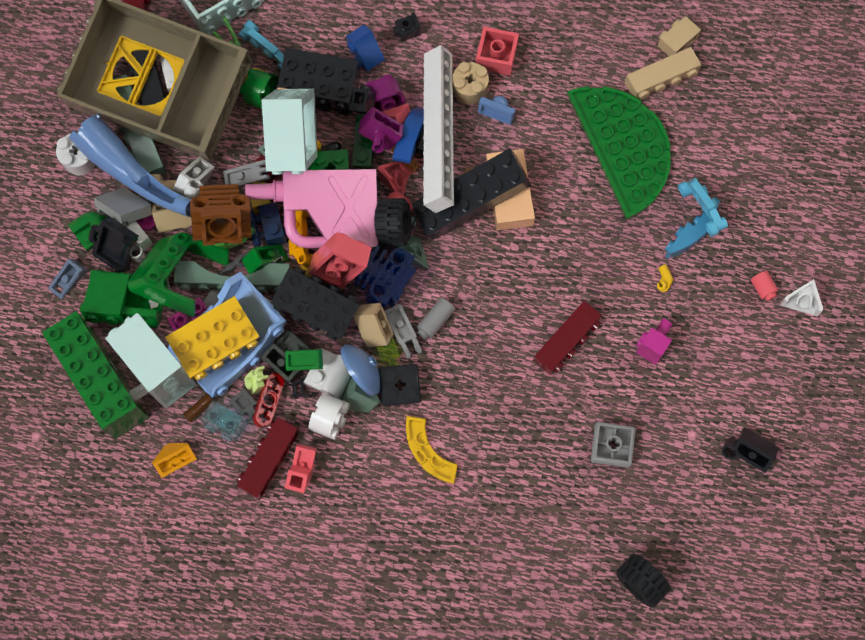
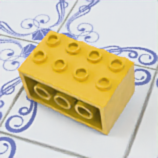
(213, 339)

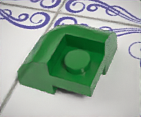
(82, 225)

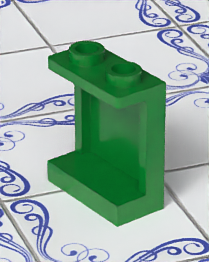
(106, 298)

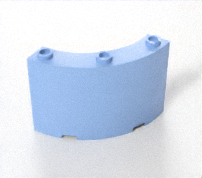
(264, 319)

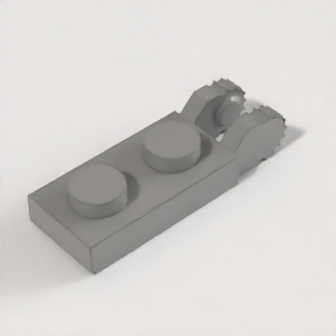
(402, 329)

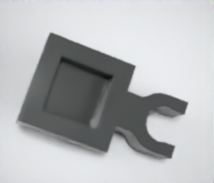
(244, 404)

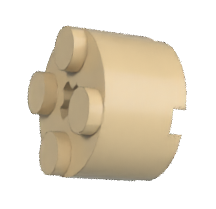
(473, 74)

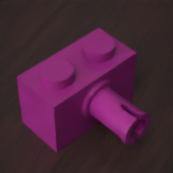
(380, 129)

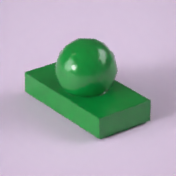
(304, 359)

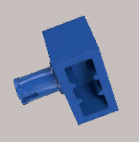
(364, 47)

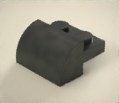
(276, 355)

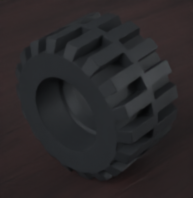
(392, 222)
(643, 580)

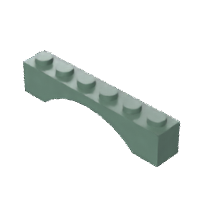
(191, 275)

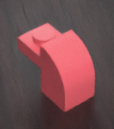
(301, 469)

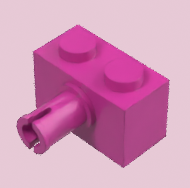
(654, 343)

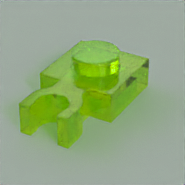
(389, 353)

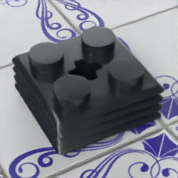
(409, 393)

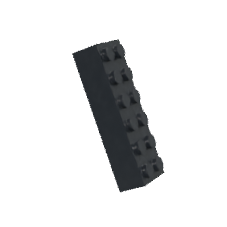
(475, 194)

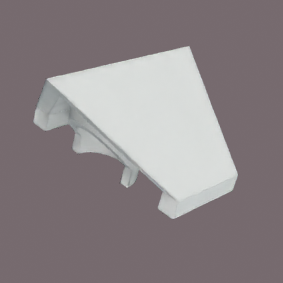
(804, 299)

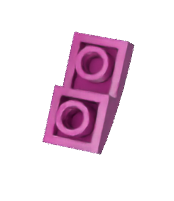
(179, 319)

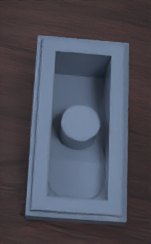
(67, 277)

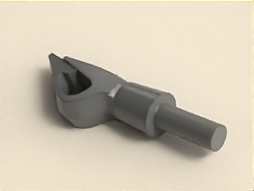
(232, 265)

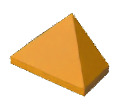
(173, 457)

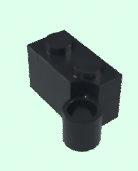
(751, 449)

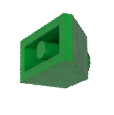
(263, 255)

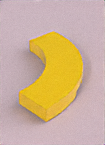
(425, 454)

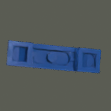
(412, 129)

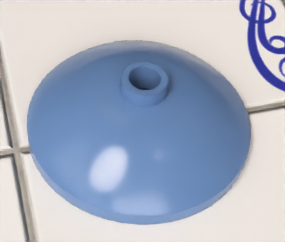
(361, 368)

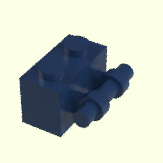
(271, 224)

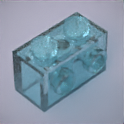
(224, 421)

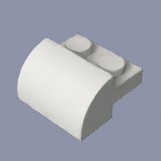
(332, 378)

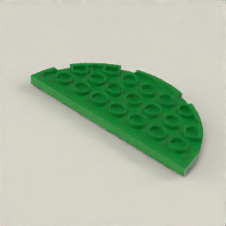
(627, 144)

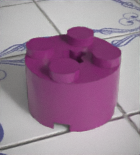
(387, 93)

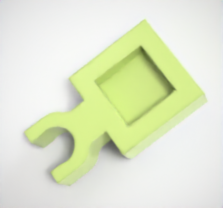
(254, 380)

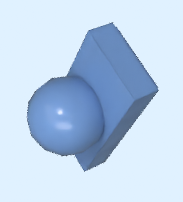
(497, 109)

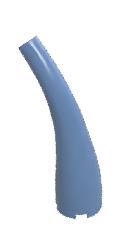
(110, 154)

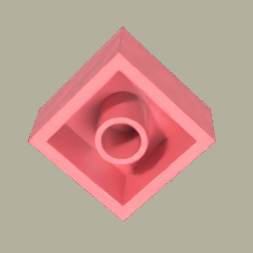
(497, 50)

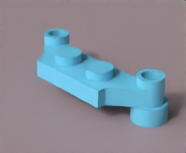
(250, 32)
(708, 205)

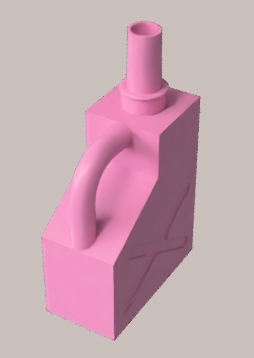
(333, 198)

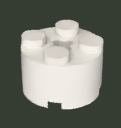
(72, 158)
(329, 416)

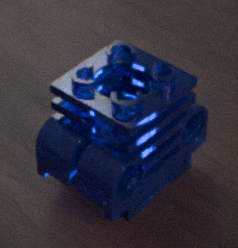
(386, 276)

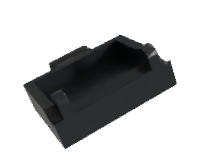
(114, 244)

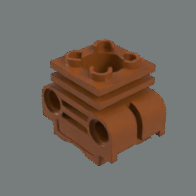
(220, 215)

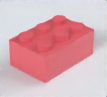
(340, 260)

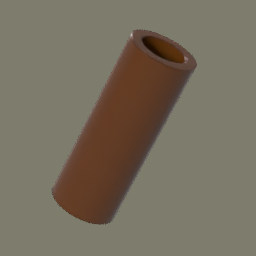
(196, 409)

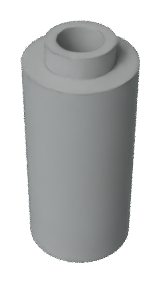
(435, 319)

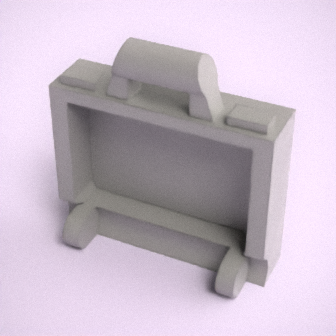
(123, 205)

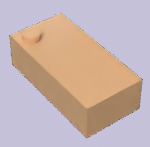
(517, 210)

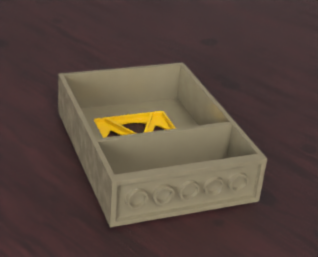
(204, 69)

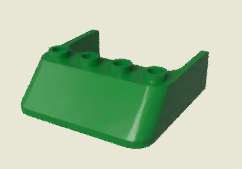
(160, 262)

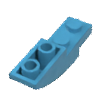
(688, 235)

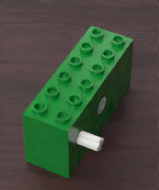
(96, 375)

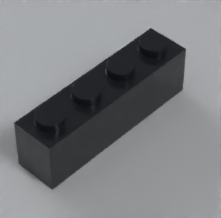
(153, 89)

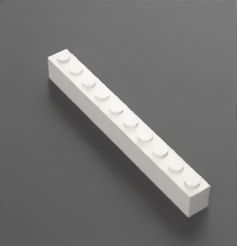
(438, 130)

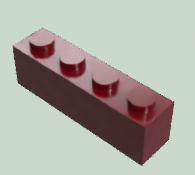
(567, 337)
(268, 458)

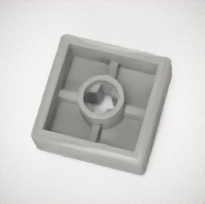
(623, 437)

